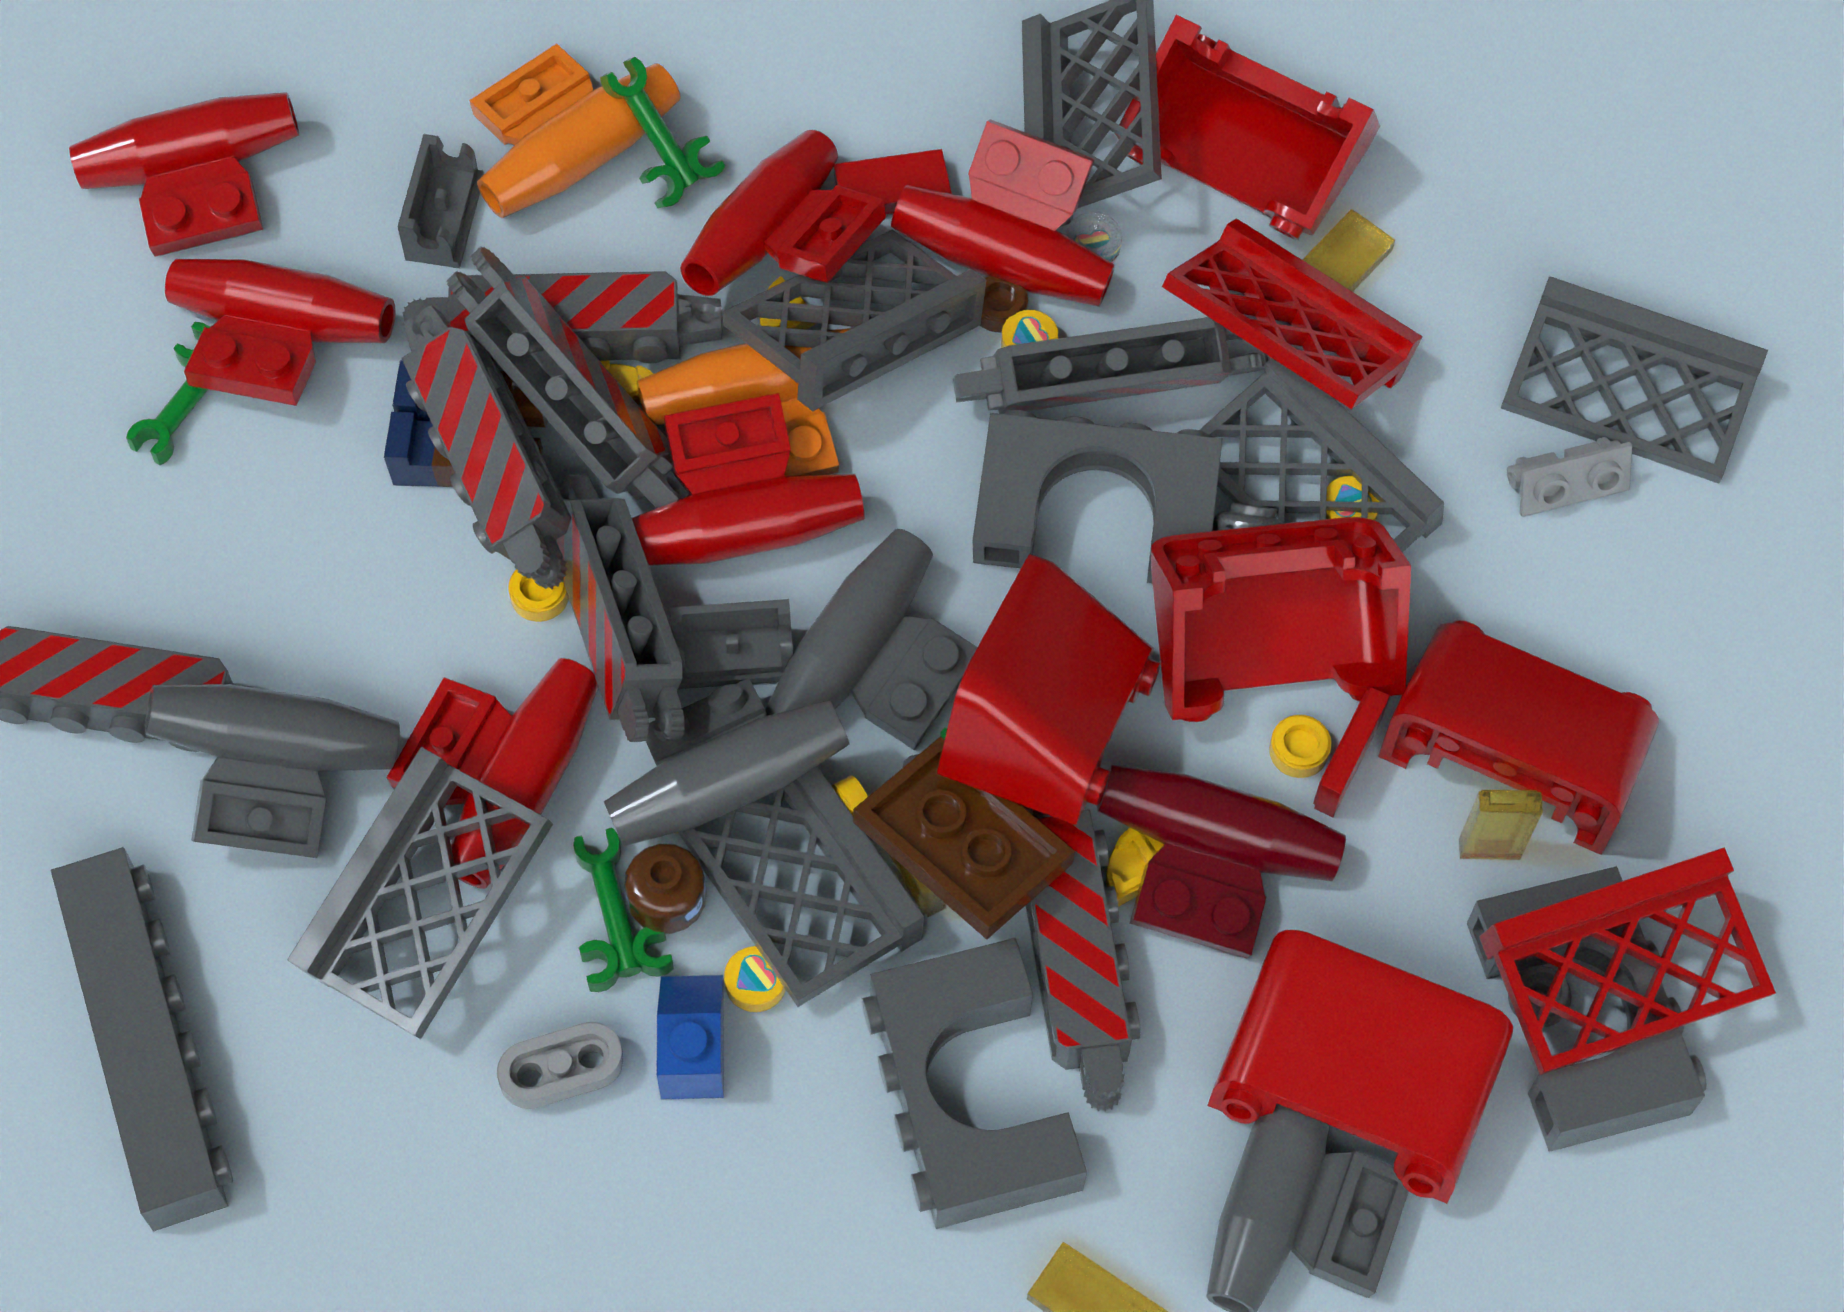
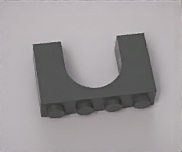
(1034, 454)
(1619, 1091)
(961, 1167)

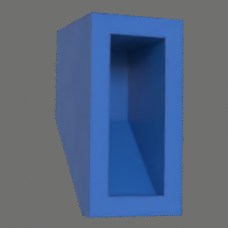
(690, 1037)

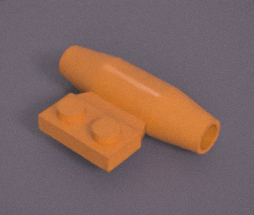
(557, 127)
(739, 375)

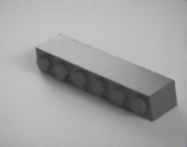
(140, 1039)

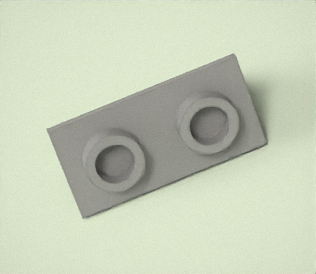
(1580, 476)

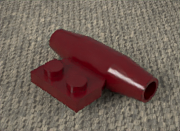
(1214, 849)

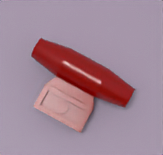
(189, 166)
(786, 216)
(1010, 224)
(269, 323)
(739, 499)
(511, 754)

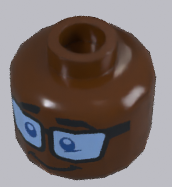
(665, 888)

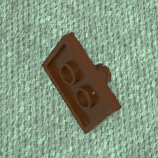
(963, 843)

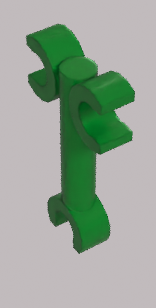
(680, 165)
(172, 414)
(624, 954)

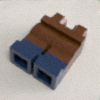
(408, 448)

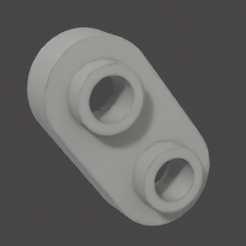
(559, 1061)

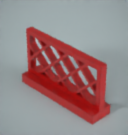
(1287, 289)
(1611, 908)

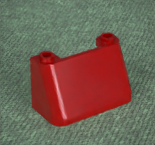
(1253, 130)
(1279, 610)
(1045, 695)
(1524, 727)
(1366, 1056)

